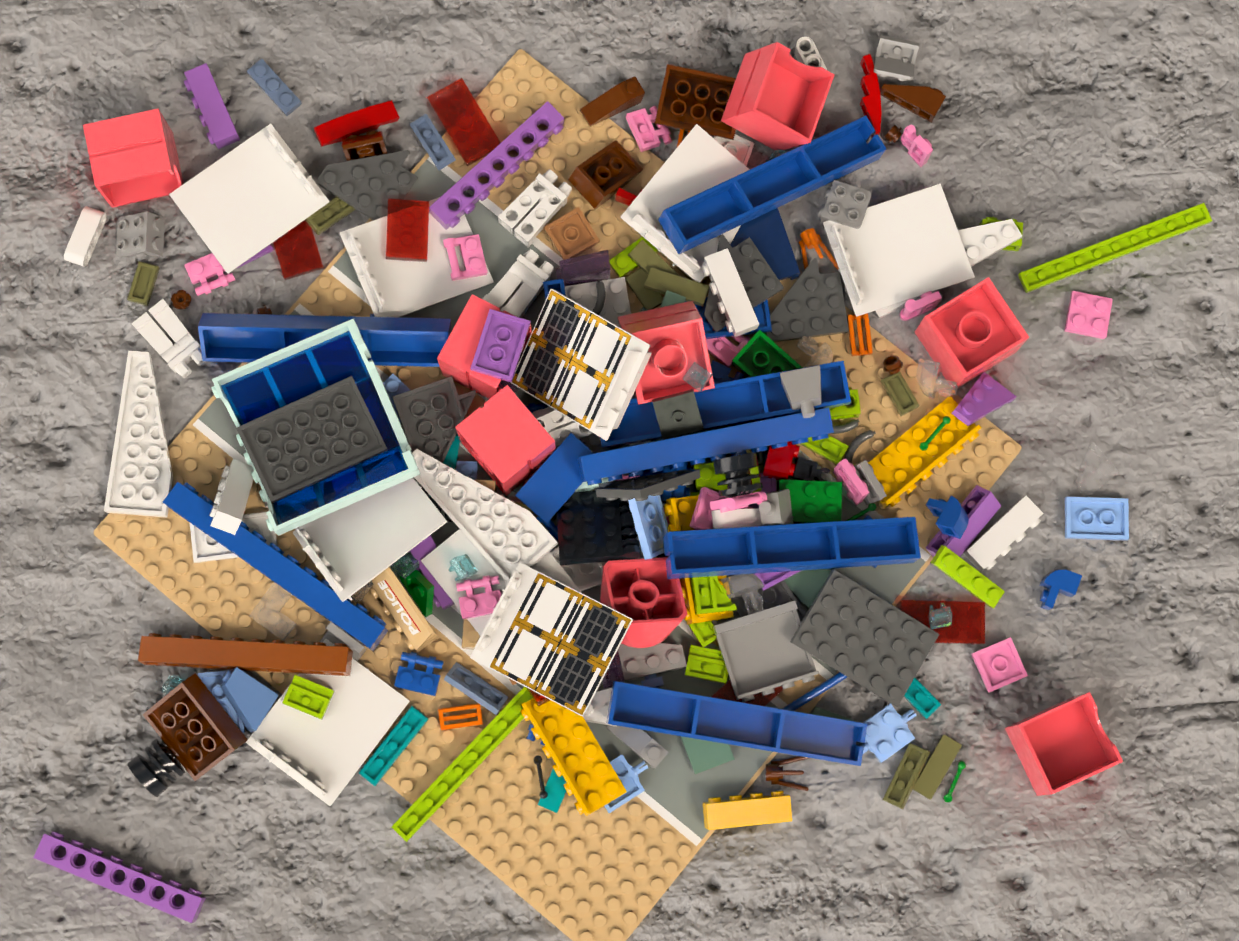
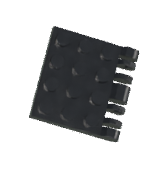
(594, 530)

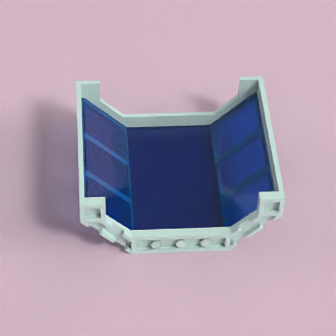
(301, 371)

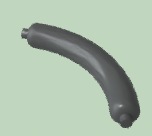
(600, 297)
(845, 427)
(856, 443)

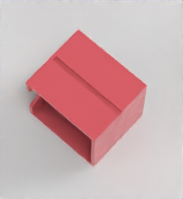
(777, 98)
(133, 157)
(971, 333)
(675, 343)
(461, 347)
(506, 440)
(1063, 745)

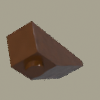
(917, 99)
(614, 101)

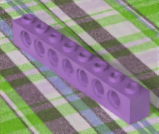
(544, 115)
(48, 853)

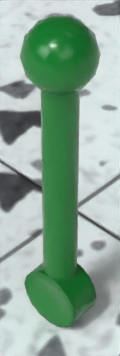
(924, 445)
(871, 507)
(948, 798)

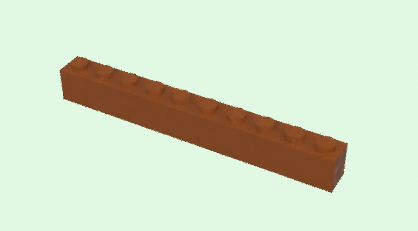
(246, 656)

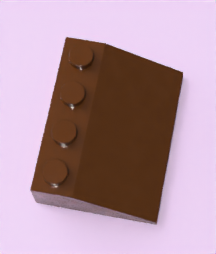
(693, 99)
(195, 726)

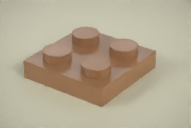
(571, 234)

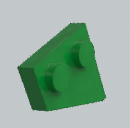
(420, 590)

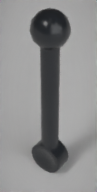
(538, 760)

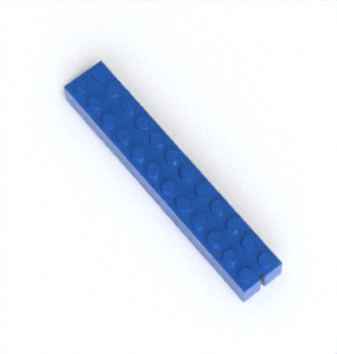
(771, 185)
(388, 339)
(733, 404)
(703, 445)
(791, 547)
(278, 568)
(736, 723)

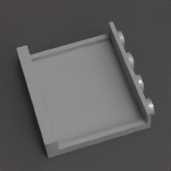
(761, 654)

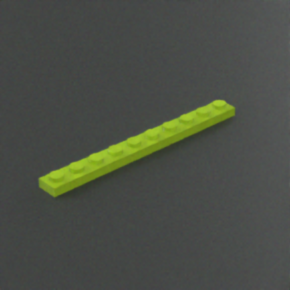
(1114, 247)
(462, 767)

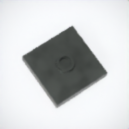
(678, 414)

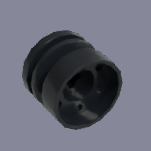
(737, 474)
(153, 770)

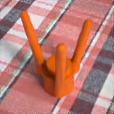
(811, 240)

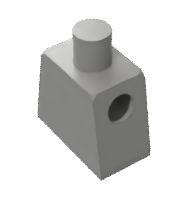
(803, 389)
(776, 509)

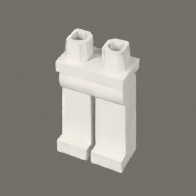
(534, 207)
(520, 285)
(177, 354)
(559, 425)

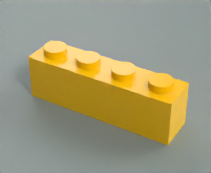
(747, 811)

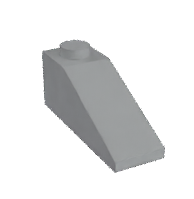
(640, 743)

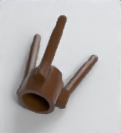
(775, 772)

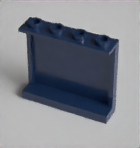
(772, 242)

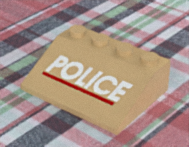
(403, 609)

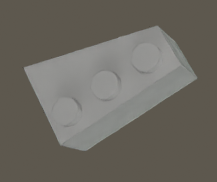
(652, 660)

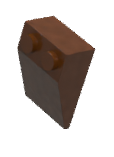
(364, 146)
(604, 174)

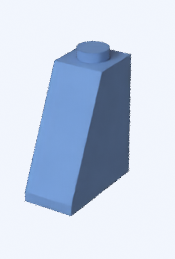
(247, 697)

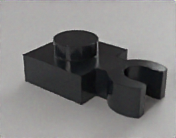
(807, 470)

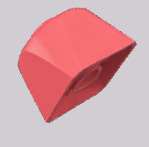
(646, 595)

